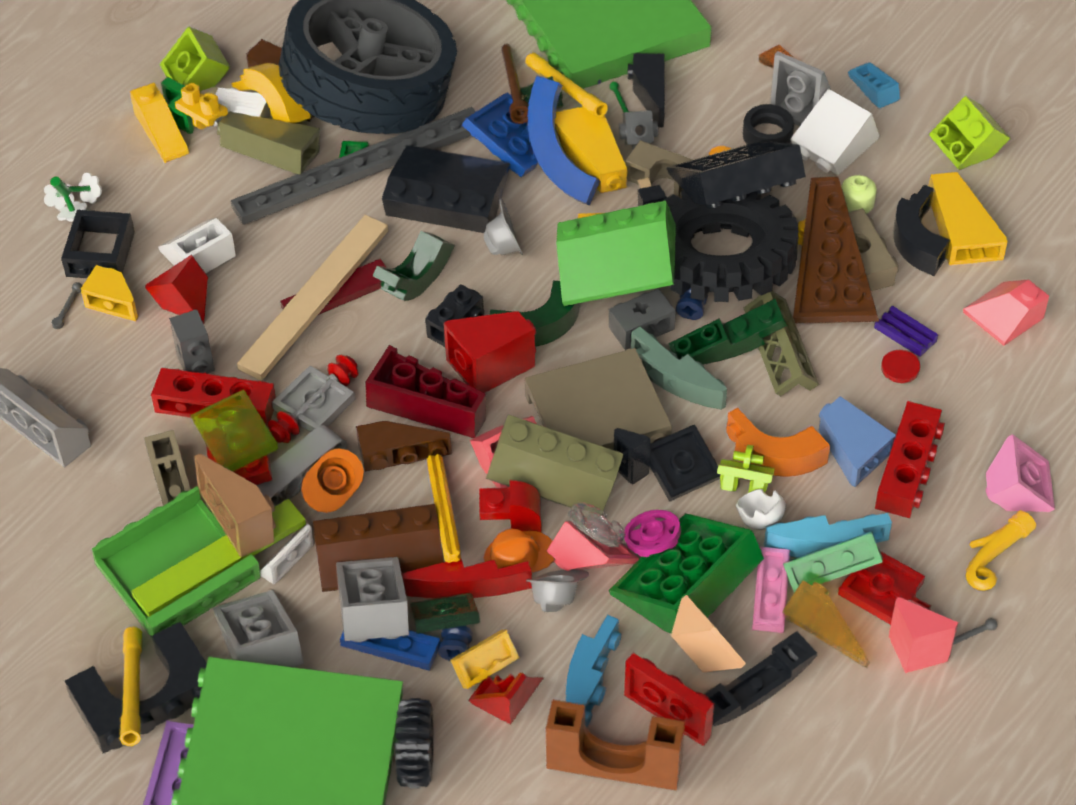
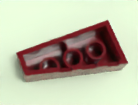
(423, 395)

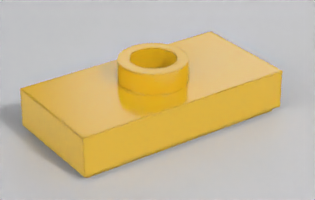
(484, 659)

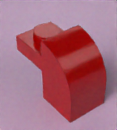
(518, 503)

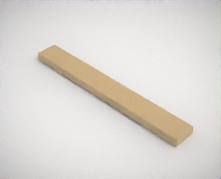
(312, 298)

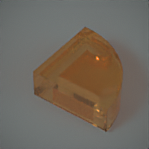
(767, 57)

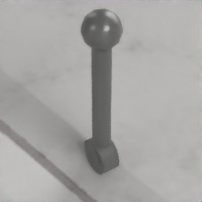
(57, 322)
(990, 624)

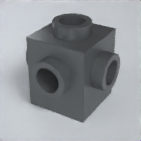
(641, 119)

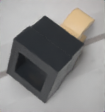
(648, 193)

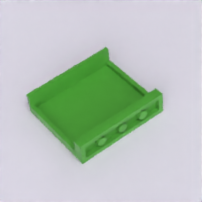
(161, 542)

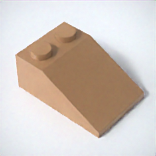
(236, 506)

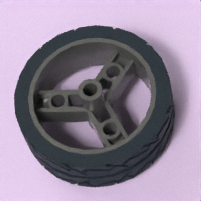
(390, 66)

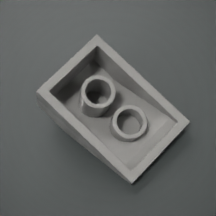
(797, 86)
(372, 599)
(259, 631)

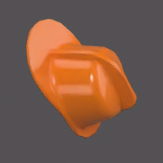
(332, 480)
(515, 547)

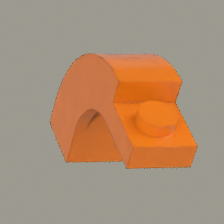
(788, 455)

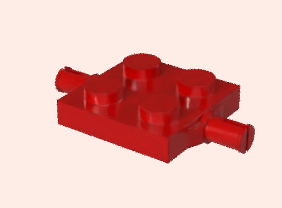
(880, 585)

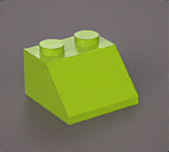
(195, 60)

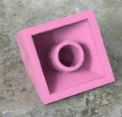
(1020, 478)

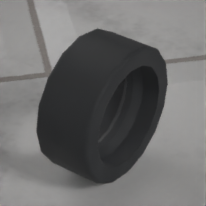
(768, 114)

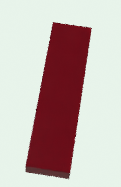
(357, 285)

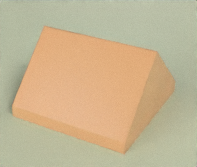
(702, 640)

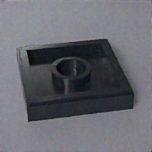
(682, 463)

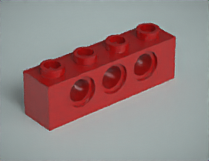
(188, 392)
(908, 460)

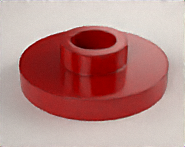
(900, 366)

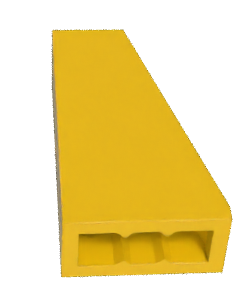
(592, 147)
(964, 222)

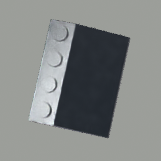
(739, 172)
(445, 188)

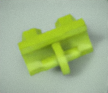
(733, 470)

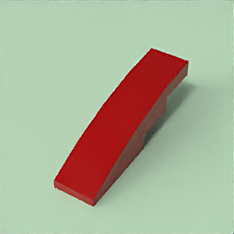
(454, 579)

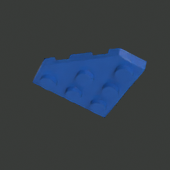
(502, 136)

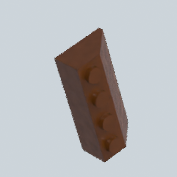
(401, 533)

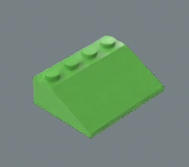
(616, 253)

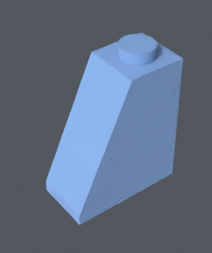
(854, 439)

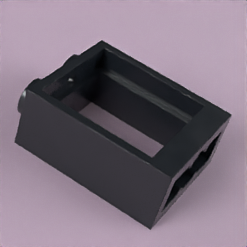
(80, 263)

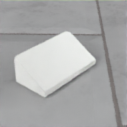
(288, 555)

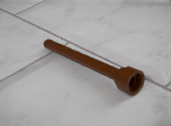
(519, 107)

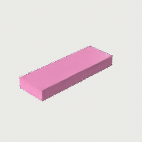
(771, 591)

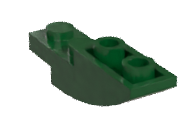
(724, 341)

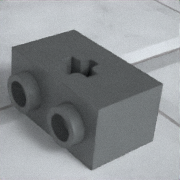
(646, 311)
(192, 342)

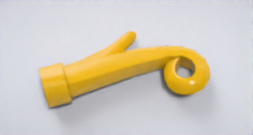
(1018, 527)

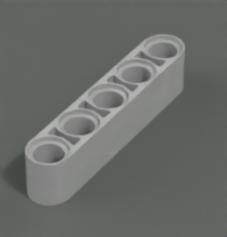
(297, 461)

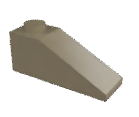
(167, 465)

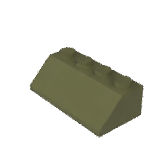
(554, 463)

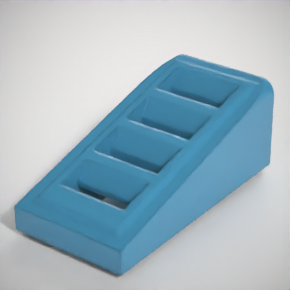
(877, 87)

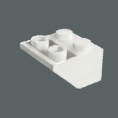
(207, 242)

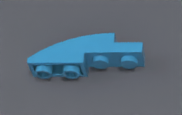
(588, 665)

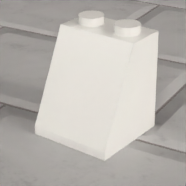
(835, 133)

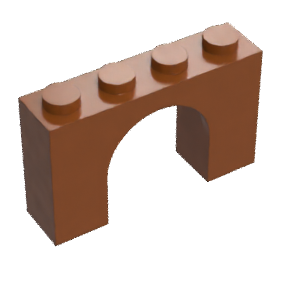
(577, 751)

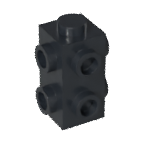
(456, 305)

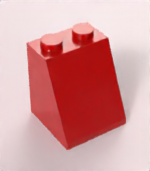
(490, 348)

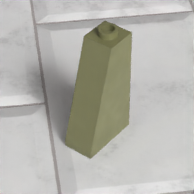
(270, 140)

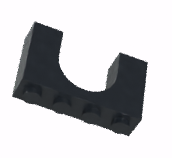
(104, 711)

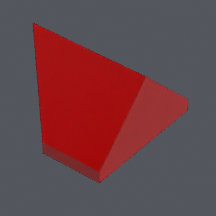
(181, 288)
(504, 696)

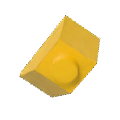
(109, 293)

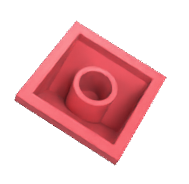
(920, 636)

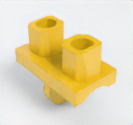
(202, 108)

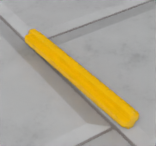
(443, 508)

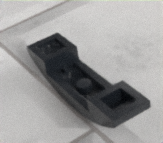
(762, 680)

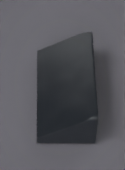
(636, 454)

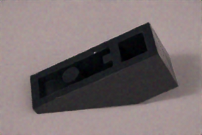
(649, 83)

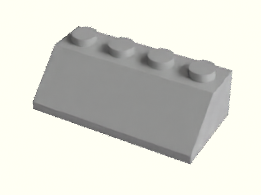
(41, 420)

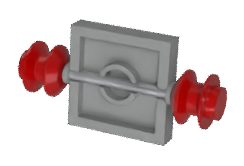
(313, 399)

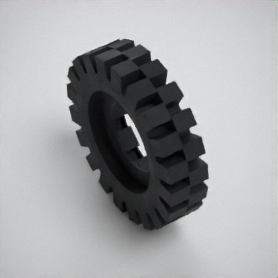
(758, 268)

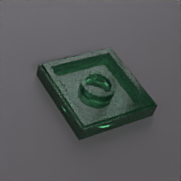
(444, 613)

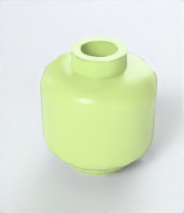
(859, 193)

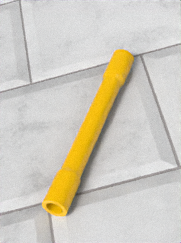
(588, 101)
(130, 721)

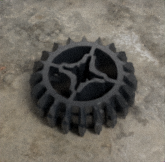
(414, 743)

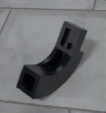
(915, 242)

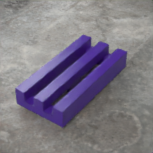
(909, 328)

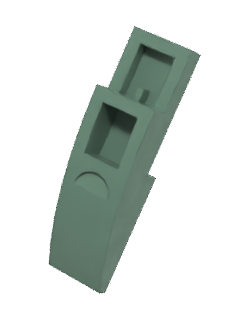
(680, 377)

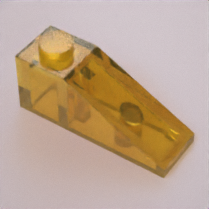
(817, 614)

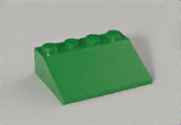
(702, 565)

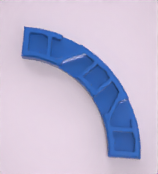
(547, 143)

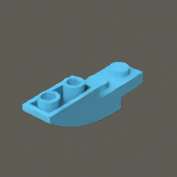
(815, 533)

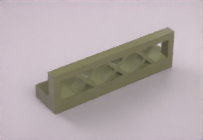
(792, 350)

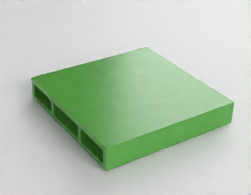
(599, 36)
(288, 737)

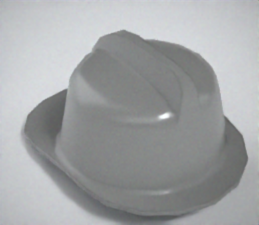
(500, 233)
(556, 588)

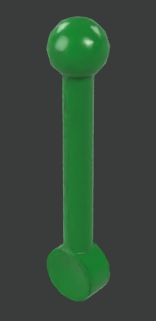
(614, 86)

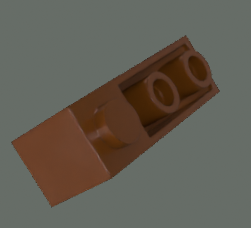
(394, 444)

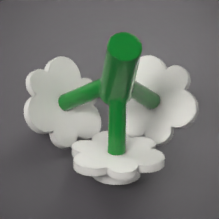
(59, 195)

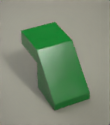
(171, 93)

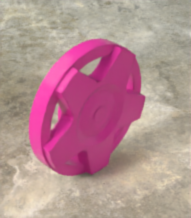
(653, 535)

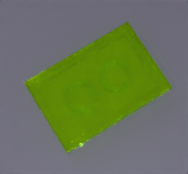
(234, 431)

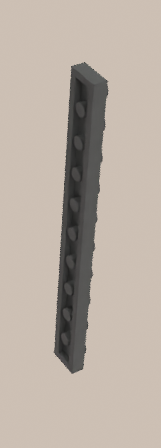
(348, 168)

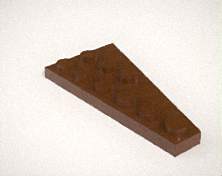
(831, 270)

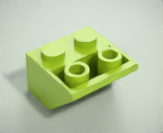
(969, 134)

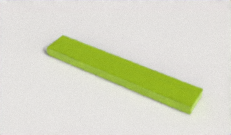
(208, 563)

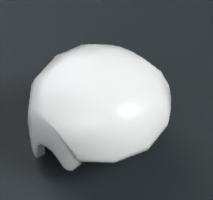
(760, 509)

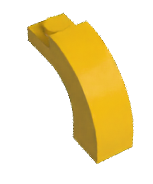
(267, 81)

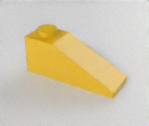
(158, 122)

